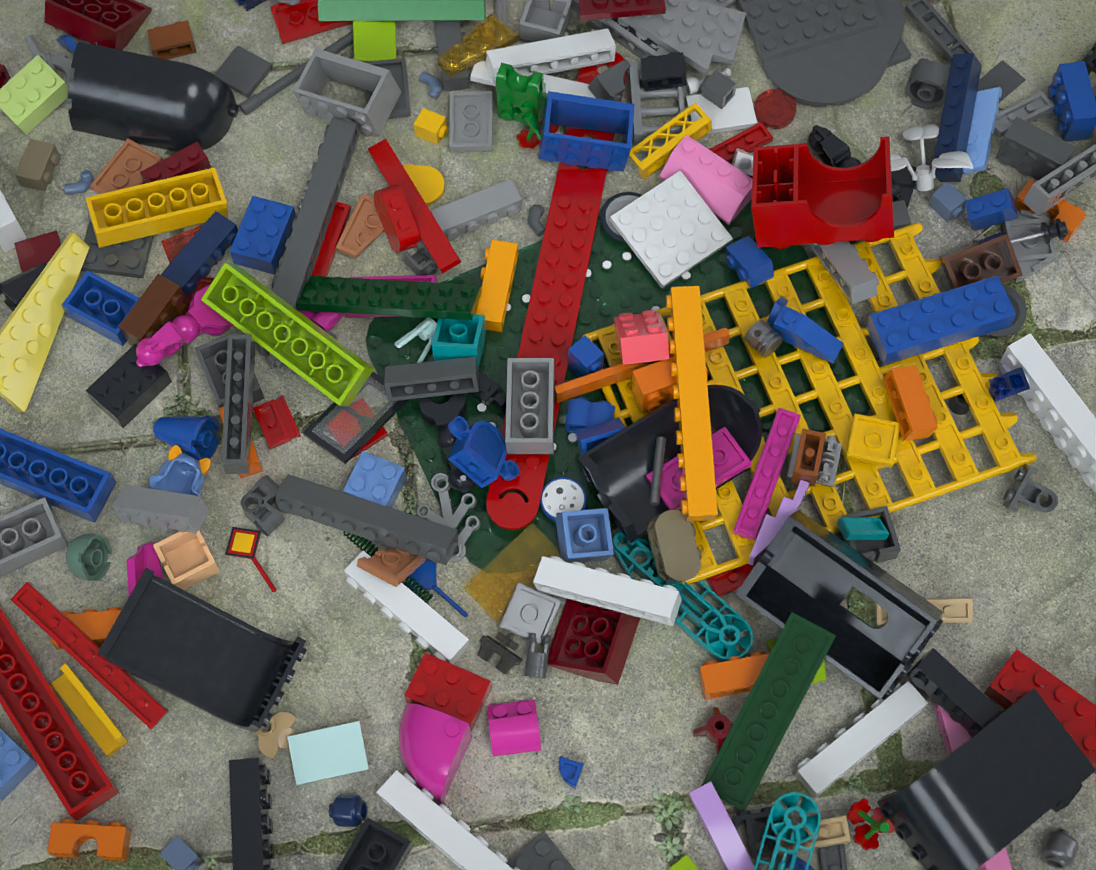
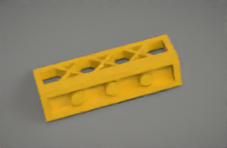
(661, 155)
(89, 711)

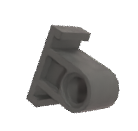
(1029, 492)

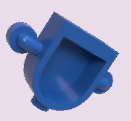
(480, 452)

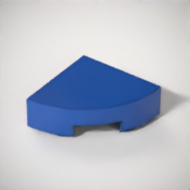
(68, 43)
(776, 309)
(570, 771)

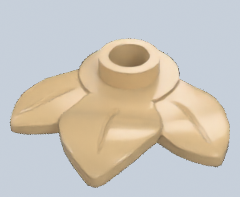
(277, 735)

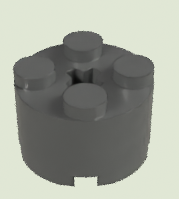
(927, 83)

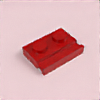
(276, 422)

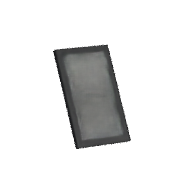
(348, 428)

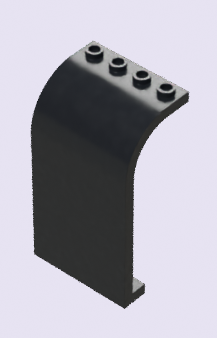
(201, 653)
(988, 788)

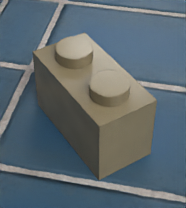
(38, 165)

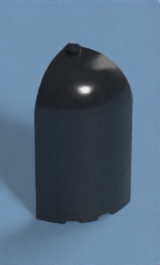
(147, 99)
(625, 459)

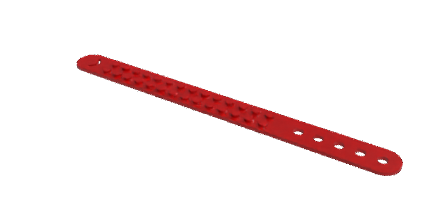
(554, 308)

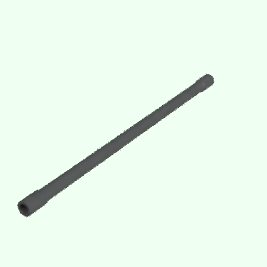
(258, 99)

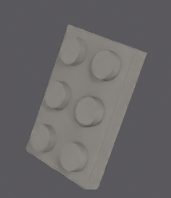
(471, 121)

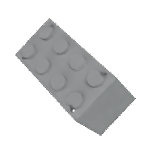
(327, 66)

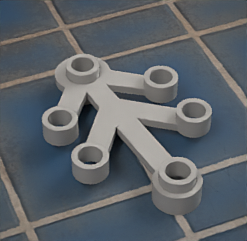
(450, 519)

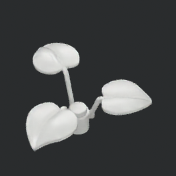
(924, 174)

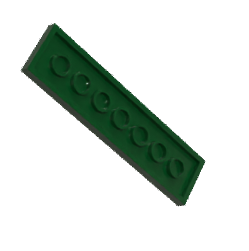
(390, 297)
(769, 710)

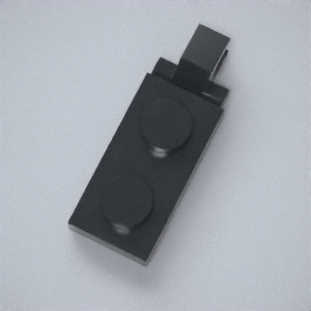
(489, 392)

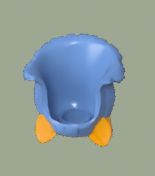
(180, 473)

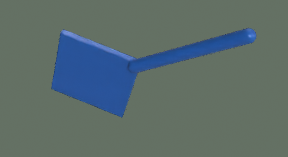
(426, 576)

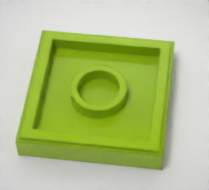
(374, 40)

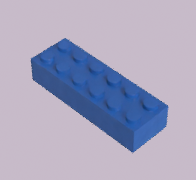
(940, 320)
(53, 475)

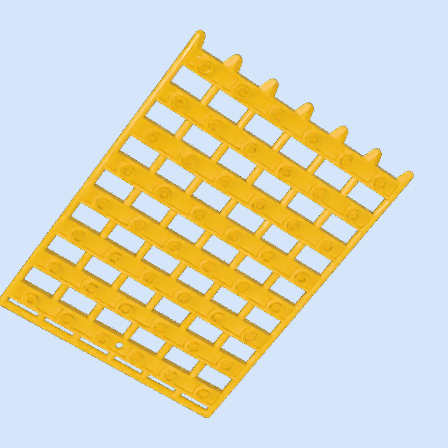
(827, 390)

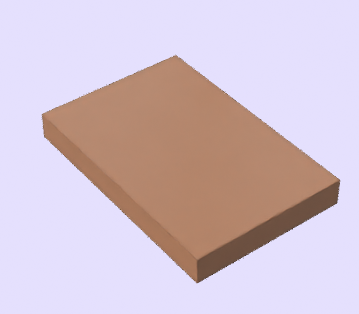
(125, 168)

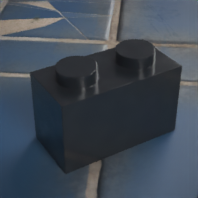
(664, 71)

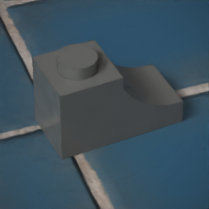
(610, 83)

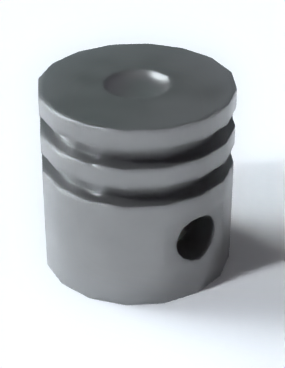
(763, 338)

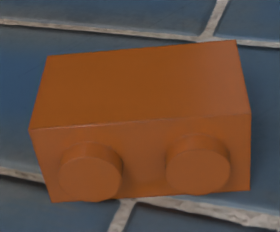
(172, 40)
(808, 456)

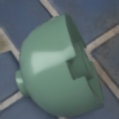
(88, 557)

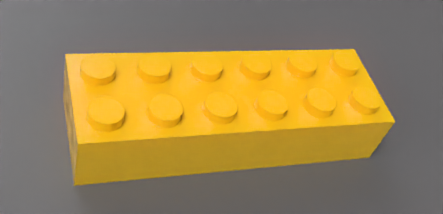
(156, 207)

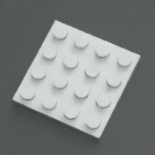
(670, 229)

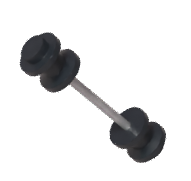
(1057, 229)

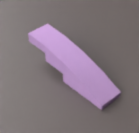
(773, 524)
(720, 828)

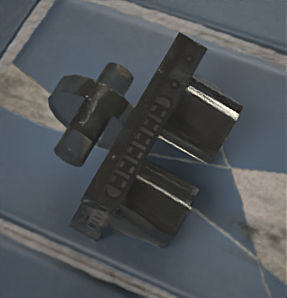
(491, 646)

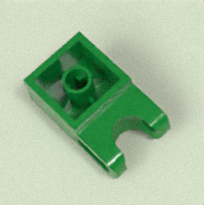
(519, 94)

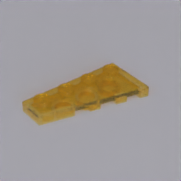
(473, 48)

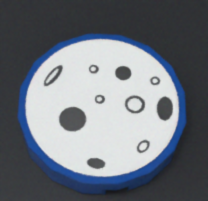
(562, 496)

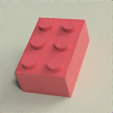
(641, 337)

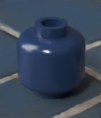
(348, 810)

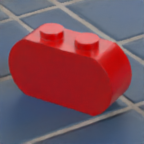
(396, 218)

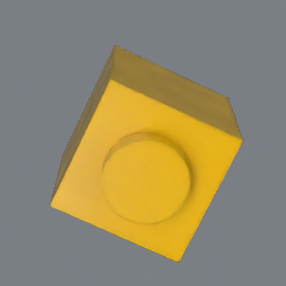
(430, 126)

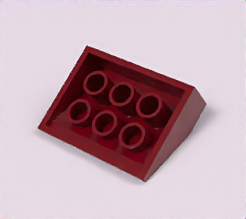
(98, 21)
(592, 641)

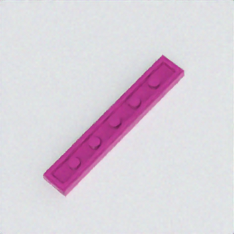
(766, 474)

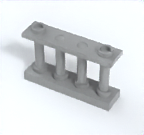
(638, 93)

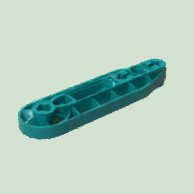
(718, 627)
(783, 829)

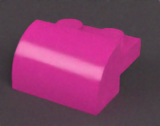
(514, 728)

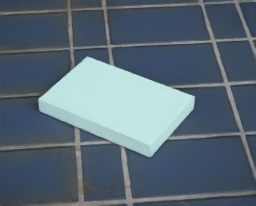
(328, 753)

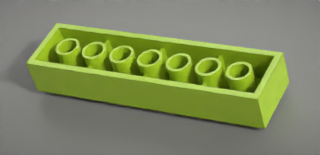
(287, 334)

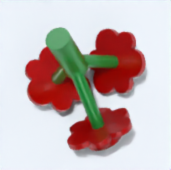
(531, 137)
(866, 834)

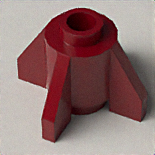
(709, 730)

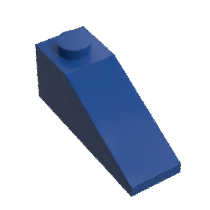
(806, 334)

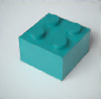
(459, 338)

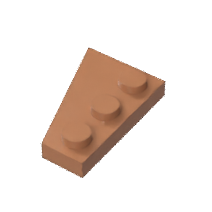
(361, 228)
(391, 565)

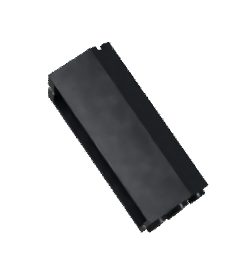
(812, 573)

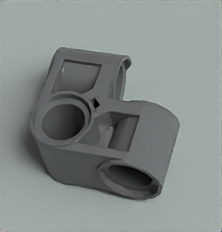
(264, 516)

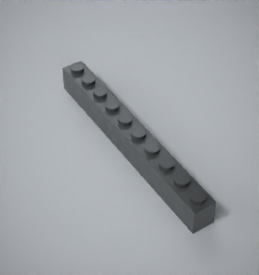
(315, 210)

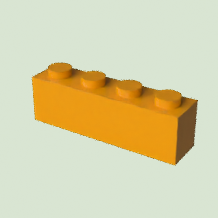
(497, 283)

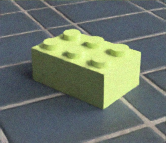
(32, 94)

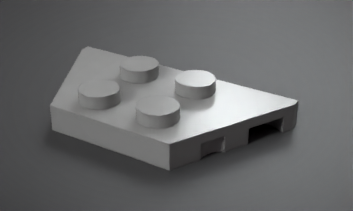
(1032, 253)

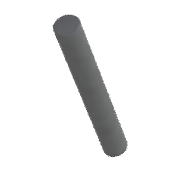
(657, 471)

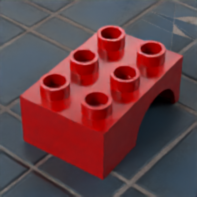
(812, 203)

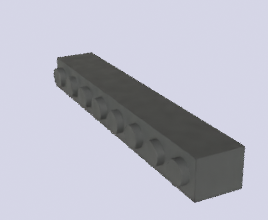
(367, 519)

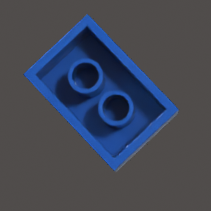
(1073, 101)
(263, 235)
(100, 306)

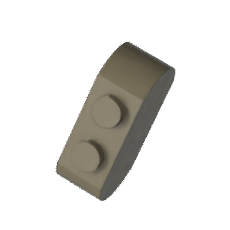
(674, 546)

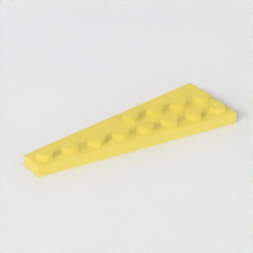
(34, 323)

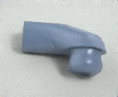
(433, 82)
(82, 185)

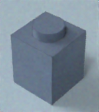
(948, 202)
(180, 855)

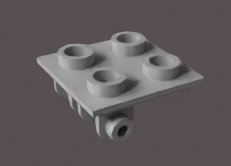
(828, 462)

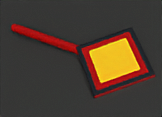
(244, 544)

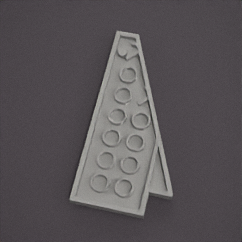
(696, 29)

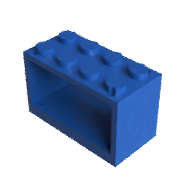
(591, 115)

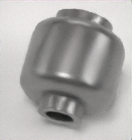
(1059, 848)

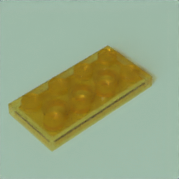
(515, 564)

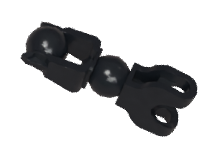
(836, 153)
(438, 417)

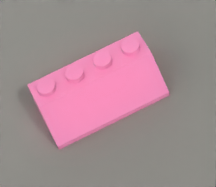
(715, 180)

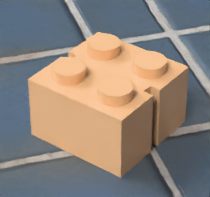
(186, 559)

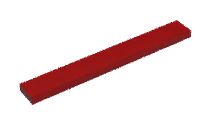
(428, 228)
(85, 652)

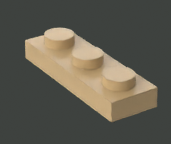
(830, 833)

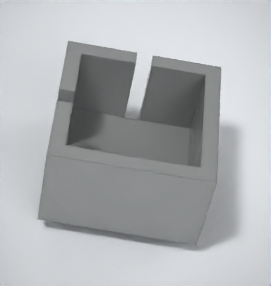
(542, 24)

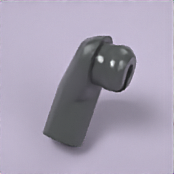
(533, 220)

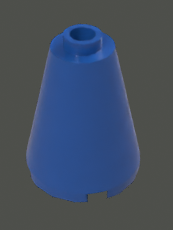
(191, 433)

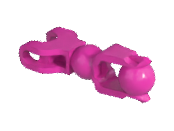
(182, 330)

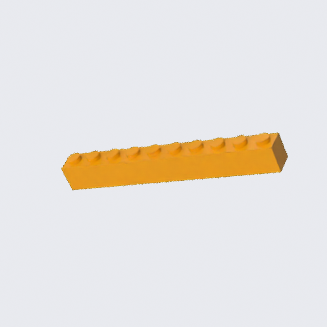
(692, 403)

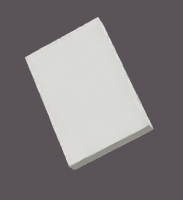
(734, 116)

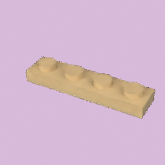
(954, 610)

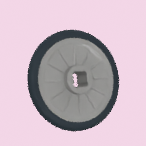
(612, 206)

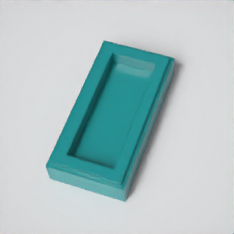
(863, 528)

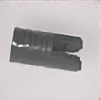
(537, 662)

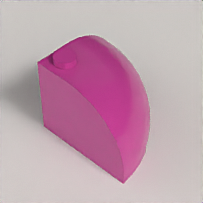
(432, 747)

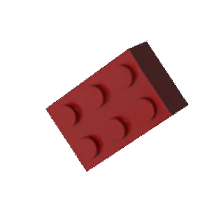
(448, 689)

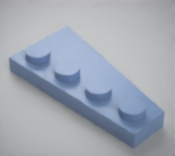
(982, 128)

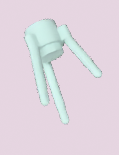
(425, 331)

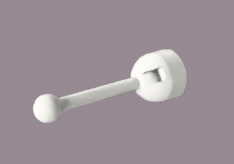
(694, 84)

